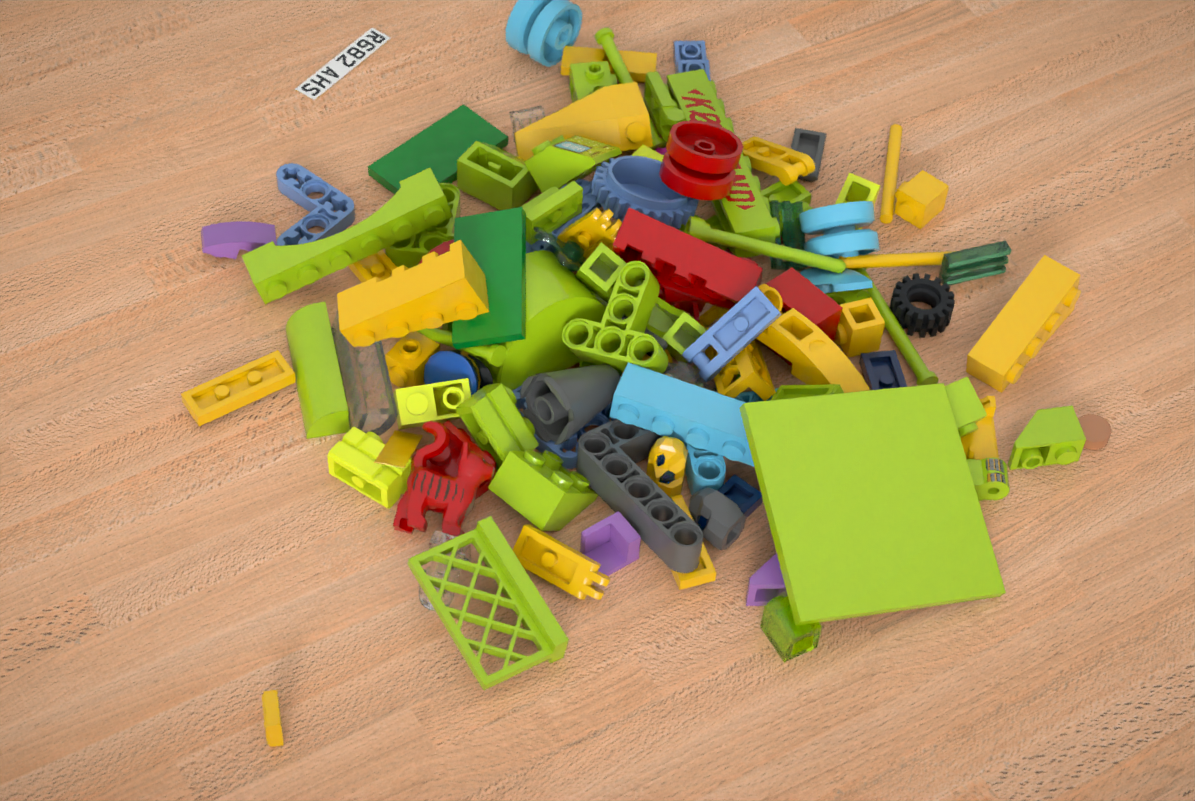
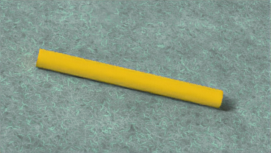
(891, 174)
(894, 260)

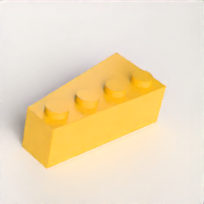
(414, 298)

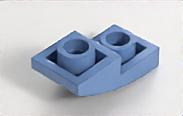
(690, 56)

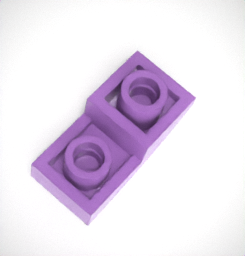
(229, 237)

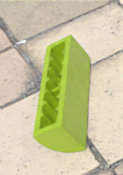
(317, 372)

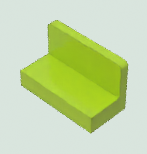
(552, 209)

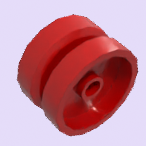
(700, 160)

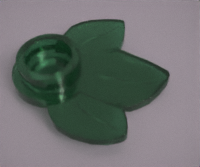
(568, 253)

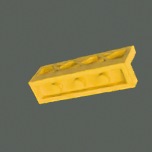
(747, 363)

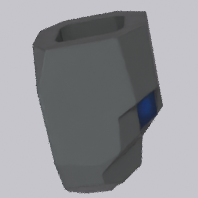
(717, 517)

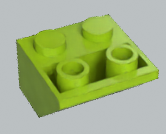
(495, 176)
(542, 488)

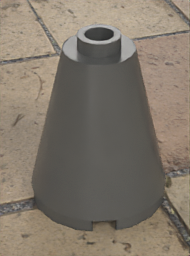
(567, 399)

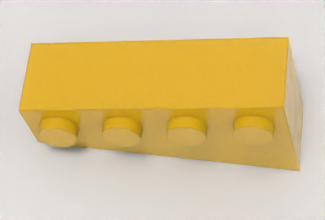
(1024, 324)

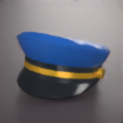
(457, 365)

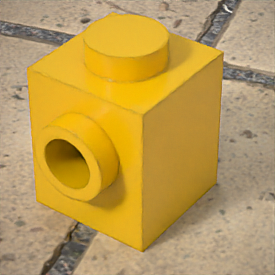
(920, 199)
(859, 327)
(408, 359)

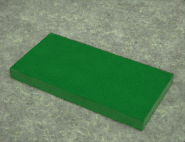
(436, 148)
(499, 249)

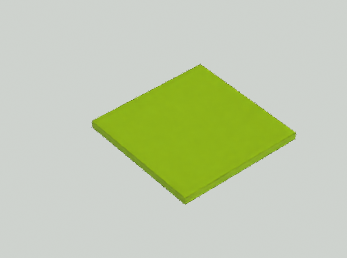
(870, 502)

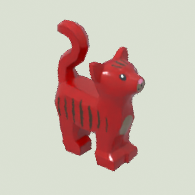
(438, 492)

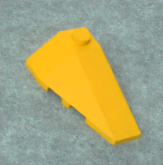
(608, 115)

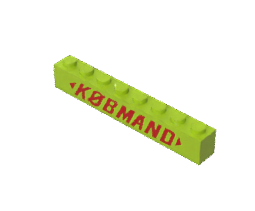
(744, 209)

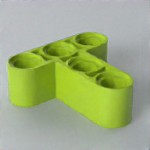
(411, 250)
(615, 330)

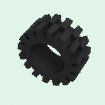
(923, 291)

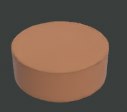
(1096, 431)

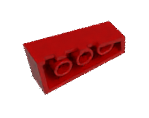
(685, 261)

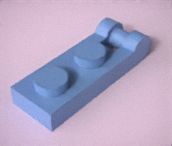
(732, 333)

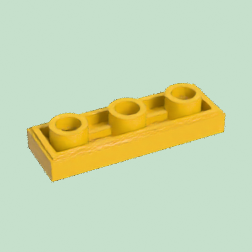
(636, 62)

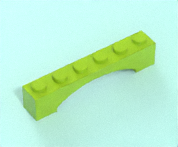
(290, 267)

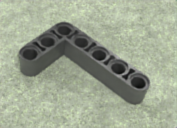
(608, 462)

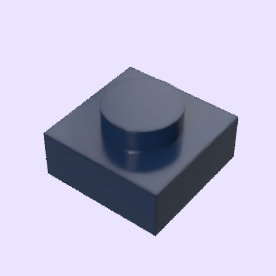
(742, 494)

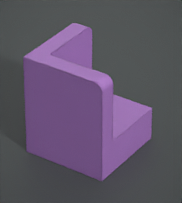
(611, 543)

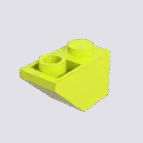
(430, 402)

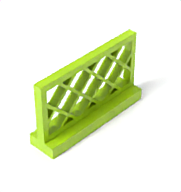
(520, 596)

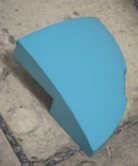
(835, 282)

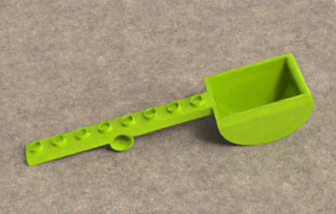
(558, 297)

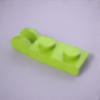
(660, 104)

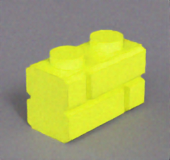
(354, 464)

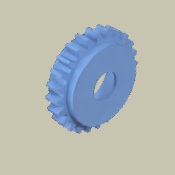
(637, 185)

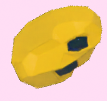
(668, 464)

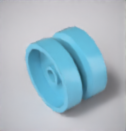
(543, 28)
(839, 228)

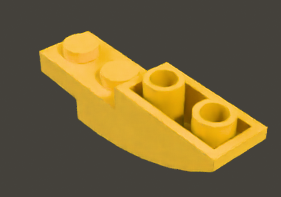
(811, 352)

